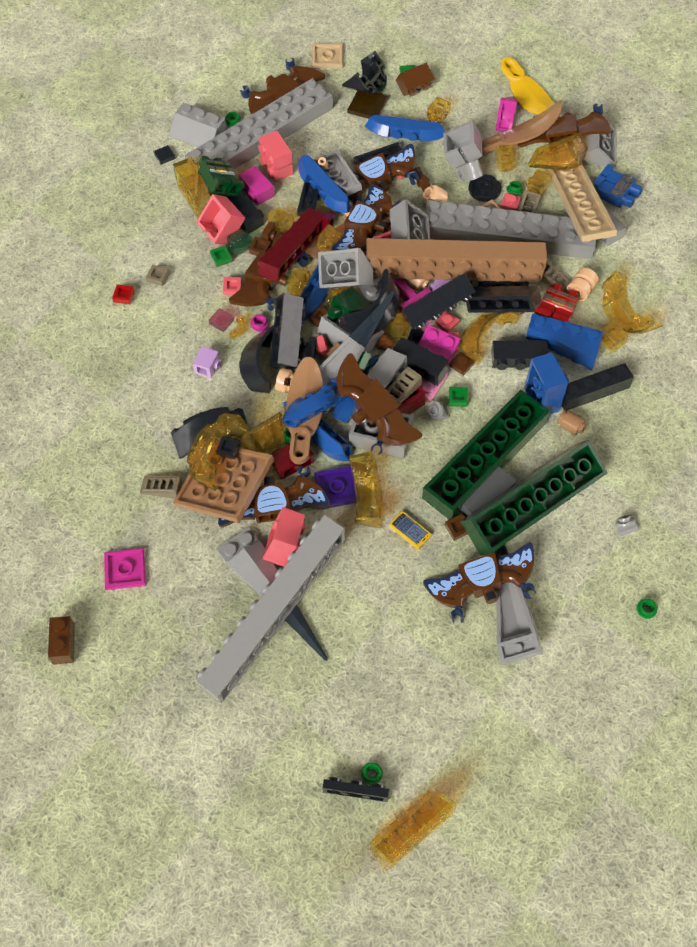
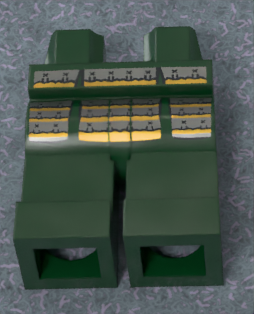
(220, 176)

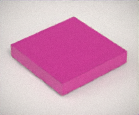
(124, 569)

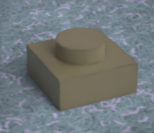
(157, 275)

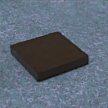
(367, 104)

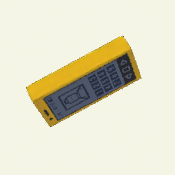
(410, 530)

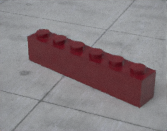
(291, 245)

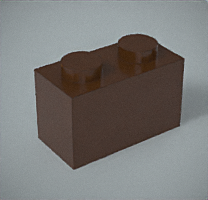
(415, 79)
(61, 640)

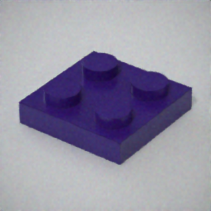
(337, 485)

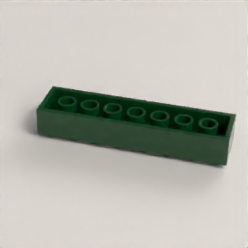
(485, 453)
(534, 498)

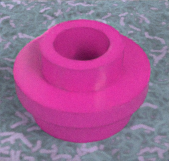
(256, 319)

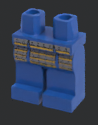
(616, 187)

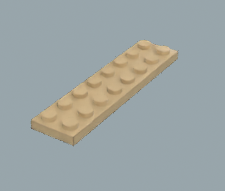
(583, 204)

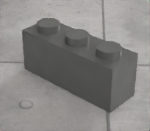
(493, 487)

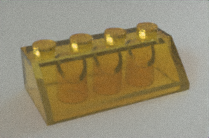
(412, 829)

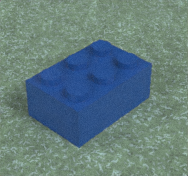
(546, 382)

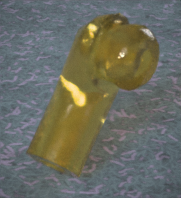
(242, 325)

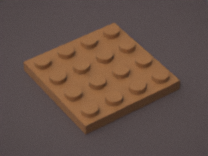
(236, 485)

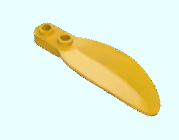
(525, 89)

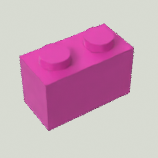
(256, 185)

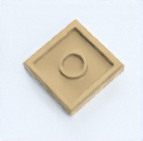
(327, 55)

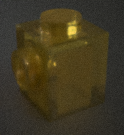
(539, 182)
(328, 238)
(613, 336)

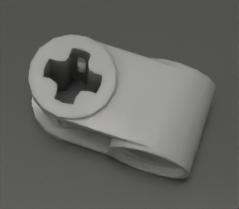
(470, 171)

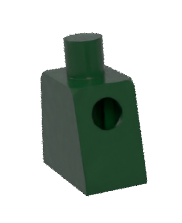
(347, 302)

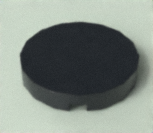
(485, 188)

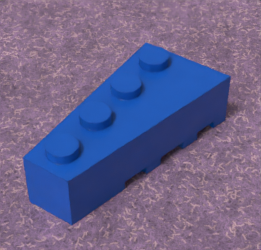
(566, 339)

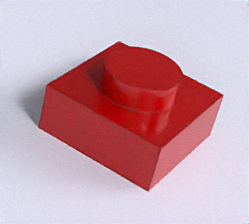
(123, 294)

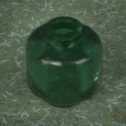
(238, 242)

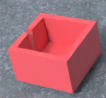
(275, 156)
(220, 219)
(284, 536)

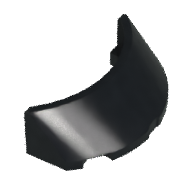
(371, 76)
(351, 321)
(249, 362)
(185, 435)

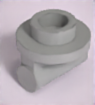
(437, 411)
(626, 525)

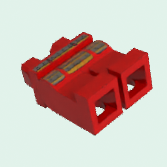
(558, 304)

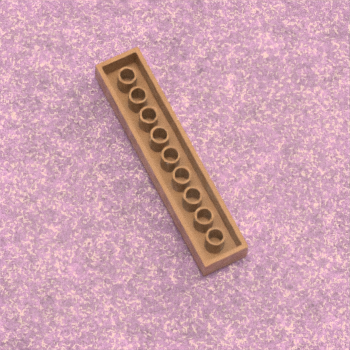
(451, 258)

